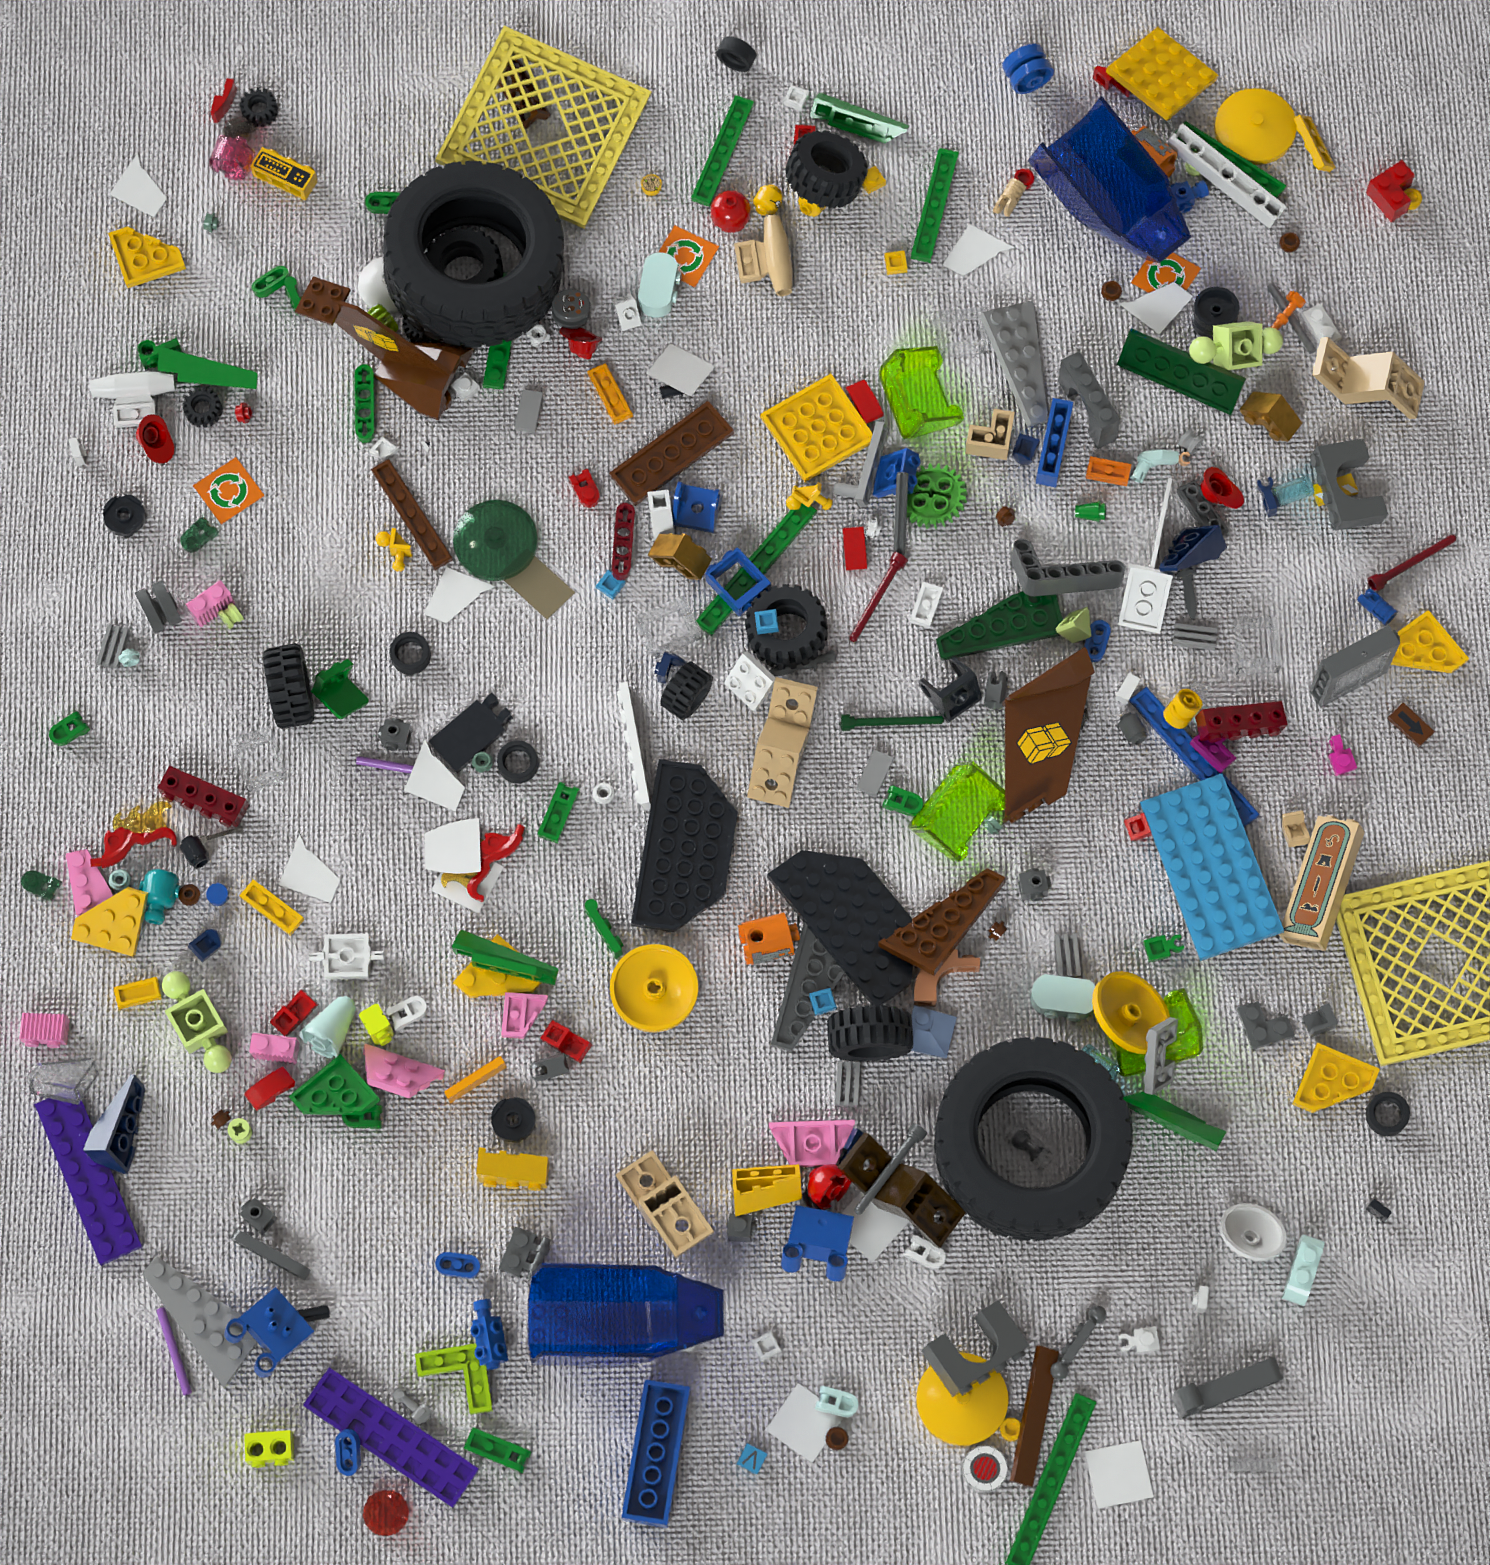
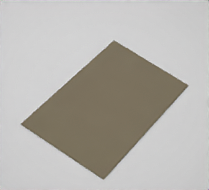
(541, 588)

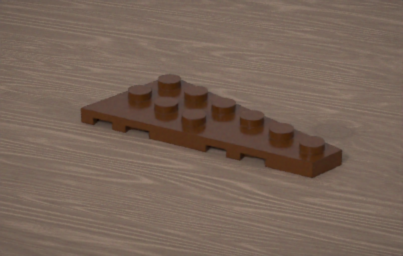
(942, 926)

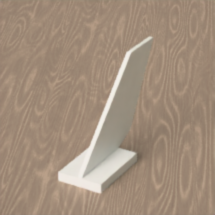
(1147, 588)

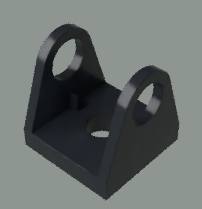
(956, 696)

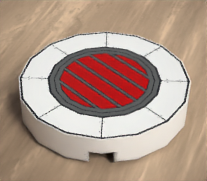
(985, 1468)

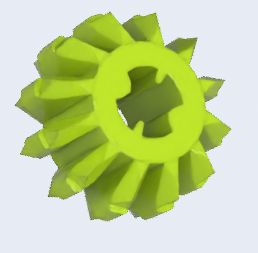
(382, 315)

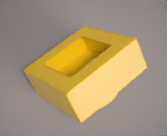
(873, 180)
(895, 262)

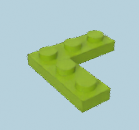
(459, 1359)

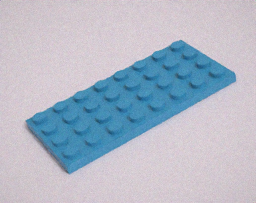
(1211, 867)

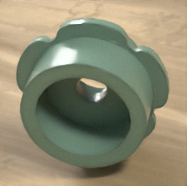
(211, 222)
(482, 756)
(992, 825)

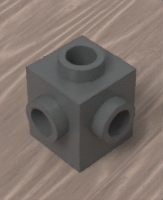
(395, 734)
(1034, 884)

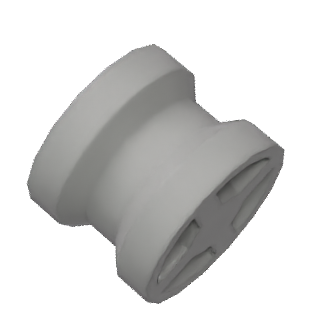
(1190, 441)

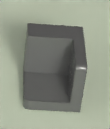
(1320, 1021)

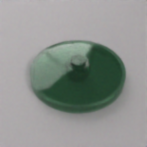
(495, 540)

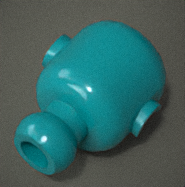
(163, 890)

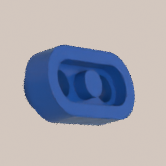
(1098, 642)
(458, 1265)
(347, 1450)

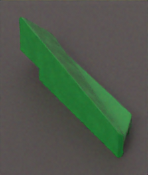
(856, 119)
(205, 371)

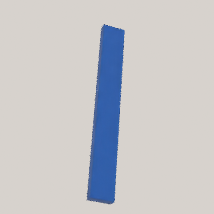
(1178, 741)

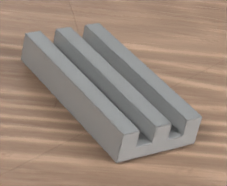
(117, 629)
(1196, 629)
(1065, 937)
(848, 1065)

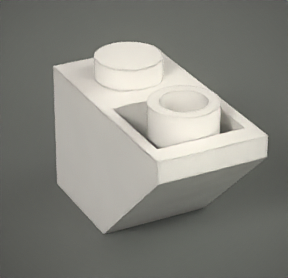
(660, 513)

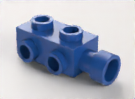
(1187, 200)
(489, 1336)

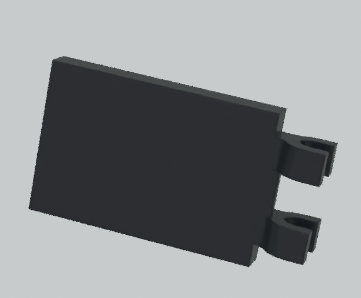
(470, 733)

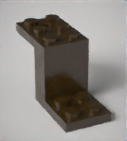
(905, 1193)

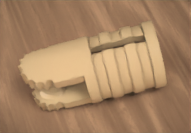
(1009, 197)

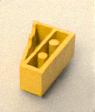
(512, 1170)
(765, 1187)

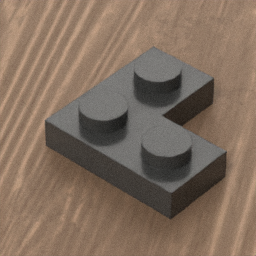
(1263, 1032)

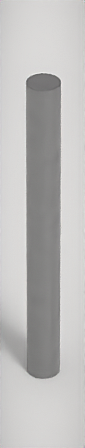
(1292, 319)

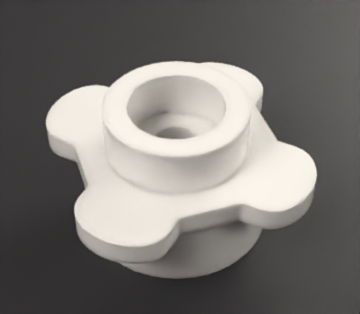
(538, 329)

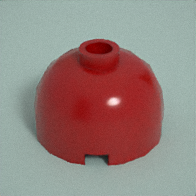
(730, 211)
(826, 1185)

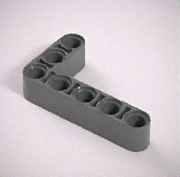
(1062, 578)
(1195, 1399)

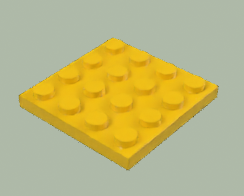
(1162, 73)
(817, 427)

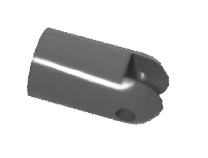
(995, 693)
(551, 1066)

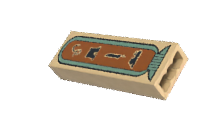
(1321, 882)

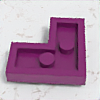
(1214, 753)

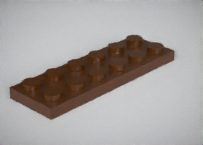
(671, 453)

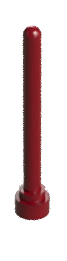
(897, 563)
(1378, 581)

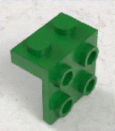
(338, 691)

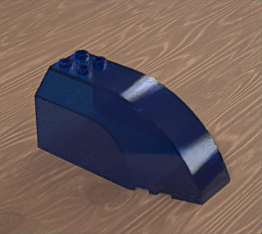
(1113, 185)
(617, 1314)

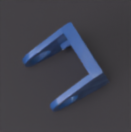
(686, 498)

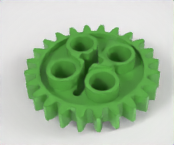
(934, 496)

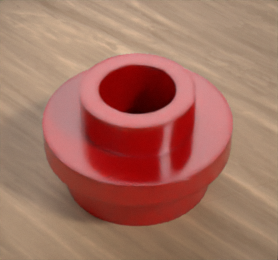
(243, 413)

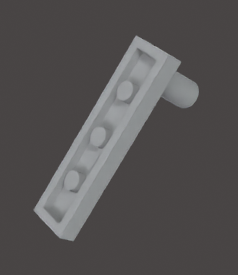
(863, 490)

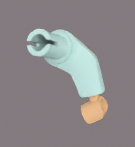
(1152, 458)

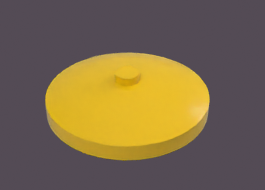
(1256, 125)
(654, 988)
(1127, 1009)
(961, 1418)

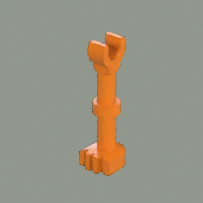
(1296, 301)

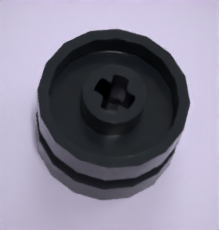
(1212, 308)

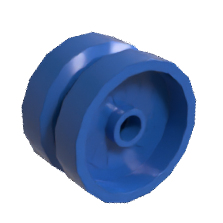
(1028, 68)

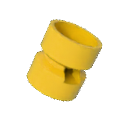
(1182, 708)

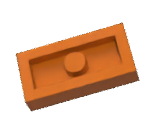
(1108, 471)

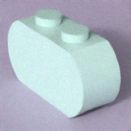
(658, 285)
(1063, 997)
(1303, 1270)

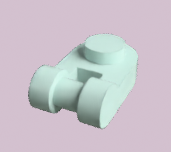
(845, 1404)

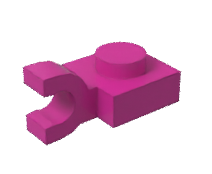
(1341, 759)

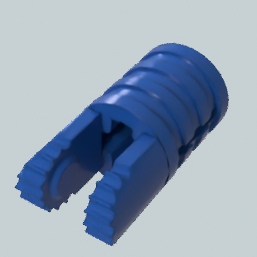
(1377, 606)

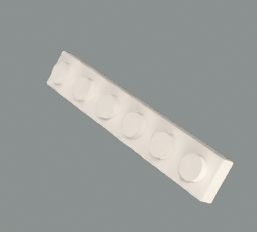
(635, 754)

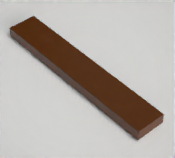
(411, 514)
(1034, 1417)

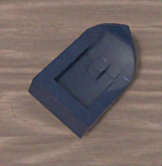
(1025, 449)
(663, 668)
(206, 944)

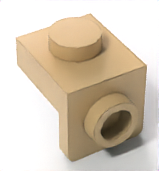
(1295, 829)

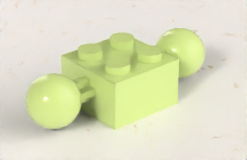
(1236, 345)
(196, 1021)

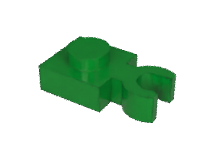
(1158, 948)

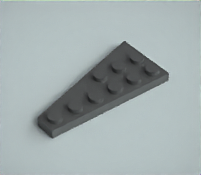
(810, 972)

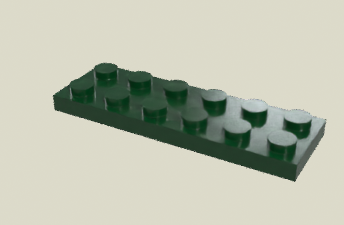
(1180, 372)

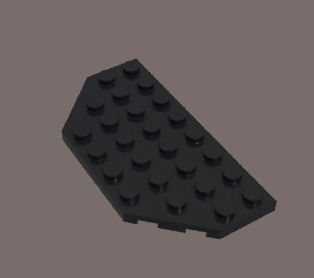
(684, 848)
(849, 916)

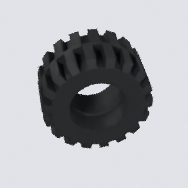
(686, 690)

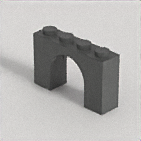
(1078, 378)
(1344, 510)
(958, 1372)

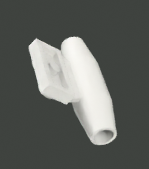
(132, 394)

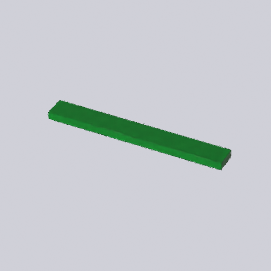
(763, 559)
(1051, 1481)

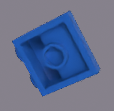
(899, 461)

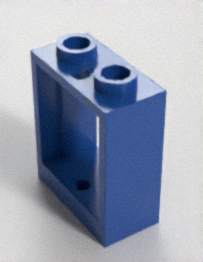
(728, 560)

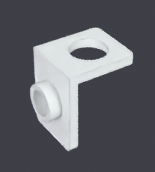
(627, 312)

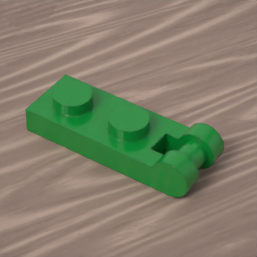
(558, 813)
(603, 927)
(496, 1450)

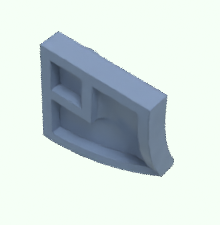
(932, 1032)

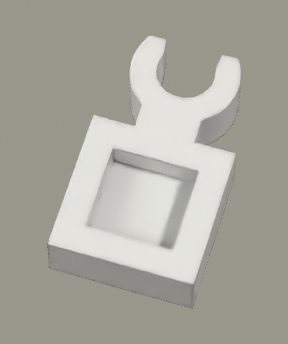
(1143, 1340)

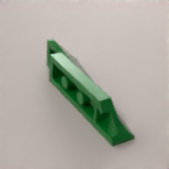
(501, 959)
(1175, 1119)

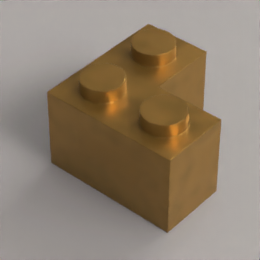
(1273, 413)
(680, 553)

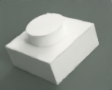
(465, 387)
(78, 451)
(1200, 1299)

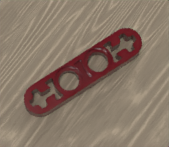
(623, 541)

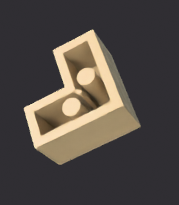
(991, 441)

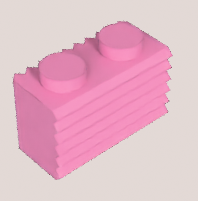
(209, 603)
(44, 1029)
(274, 1048)

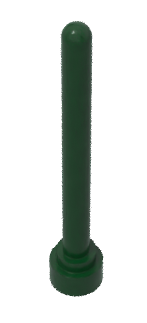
(849, 722)

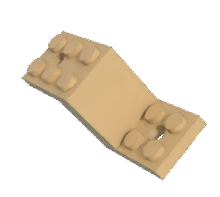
(1368, 378)
(782, 742)
(664, 1203)

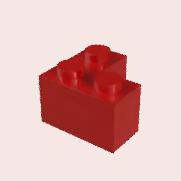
(1389, 188)

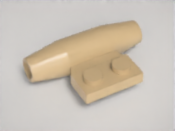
(767, 257)

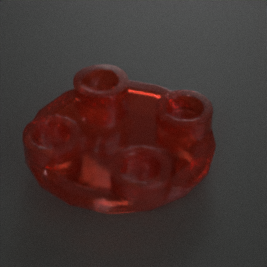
(385, 1512)

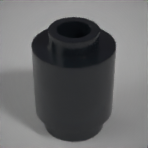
(194, 851)

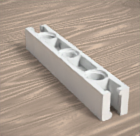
(1239, 186)

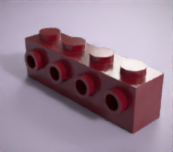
(1241, 721)
(203, 797)

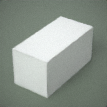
(1127, 689)

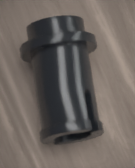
(668, 391)

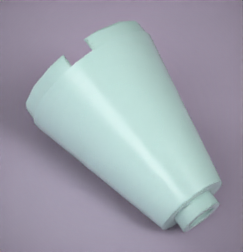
(330, 1027)

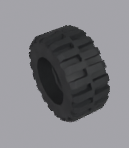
(819, 185)
(467, 244)
(795, 650)
(288, 686)
(870, 1033)

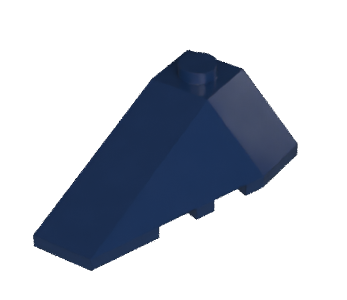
(1194, 547)
(114, 1132)

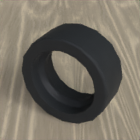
(736, 54)
(402, 639)
(512, 746)
(1375, 1125)

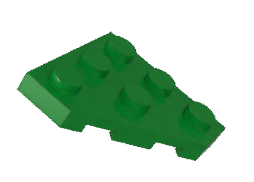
(335, 1091)

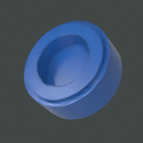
(217, 894)

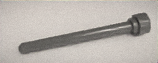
(914, 1135)

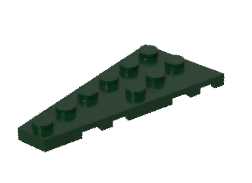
(1006, 624)

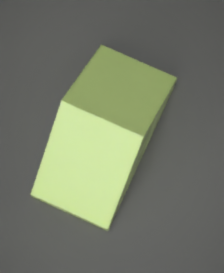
(1075, 625)

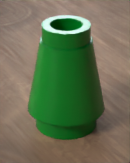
(1091, 511)

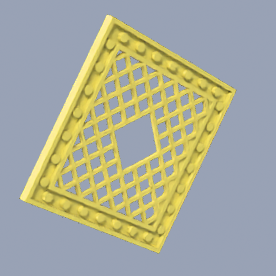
(513, 42)
(1387, 1046)

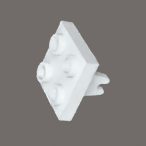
(750, 681)

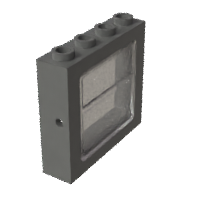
(1352, 669)

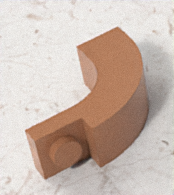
(926, 983)

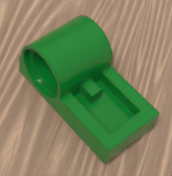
(151, 360)

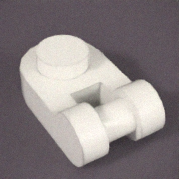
(414, 1007)
(932, 1257)

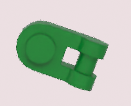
(291, 292)
(62, 735)
(910, 804)
(359, 1121)

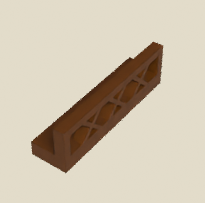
(541, 113)

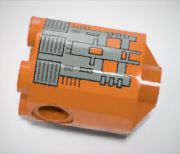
(1158, 149)
(774, 936)

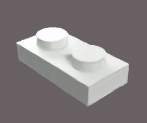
(1320, 324)
(926, 605)

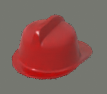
(581, 341)
(155, 439)
(1220, 489)

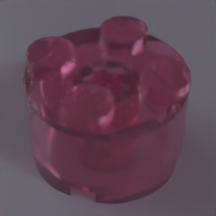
(232, 157)

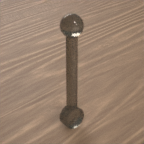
(238, 830)

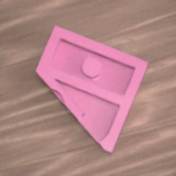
(520, 1013)

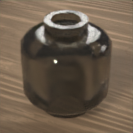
(238, 128)

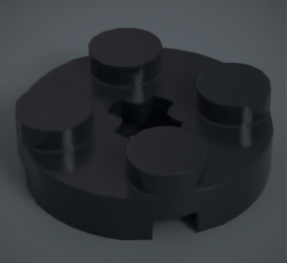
(127, 526)
(509, 1107)

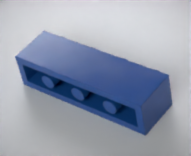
(1054, 442)

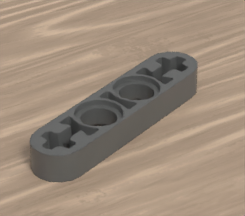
(270, 1254)

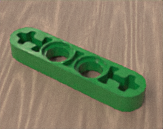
(364, 403)

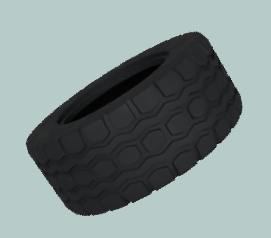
(476, 197)
(1047, 1069)

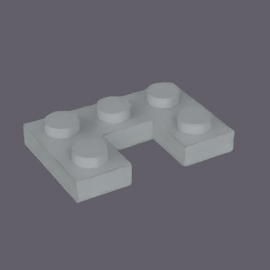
(1158, 1070)

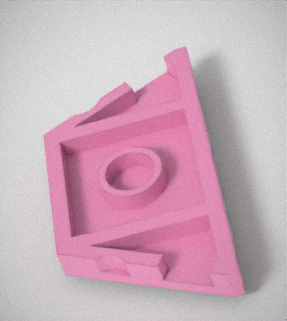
(398, 1073)
(812, 1141)

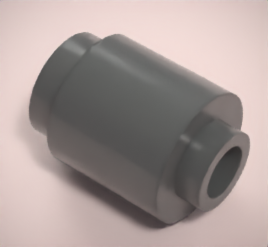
(1133, 728)

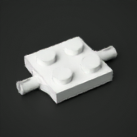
(346, 956)

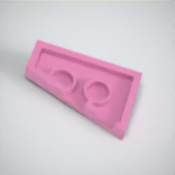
(86, 882)

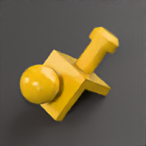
(806, 496)
(397, 547)

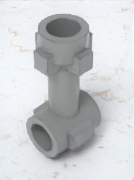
(420, 1413)

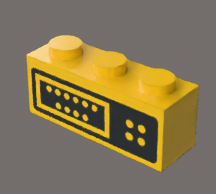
(284, 173)

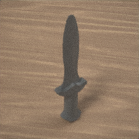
(1190, 601)
(829, 656)

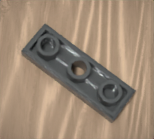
(1194, 501)

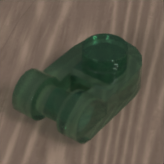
(192, 541)
(34, 882)

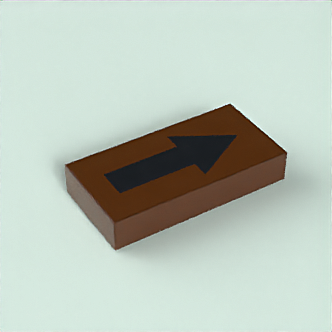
(1411, 725)

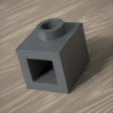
(258, 1215)
(741, 1228)

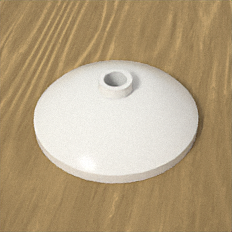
(373, 286)
(1253, 1231)

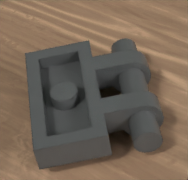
(518, 1251)

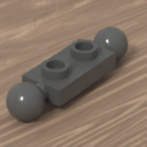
(1060, 1369)

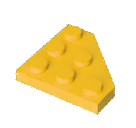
(144, 257)
(1428, 647)
(114, 922)
(483, 982)
(1333, 1079)

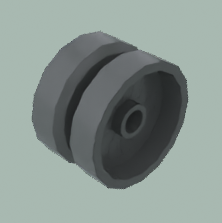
(159, 606)

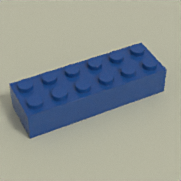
(656, 1453)

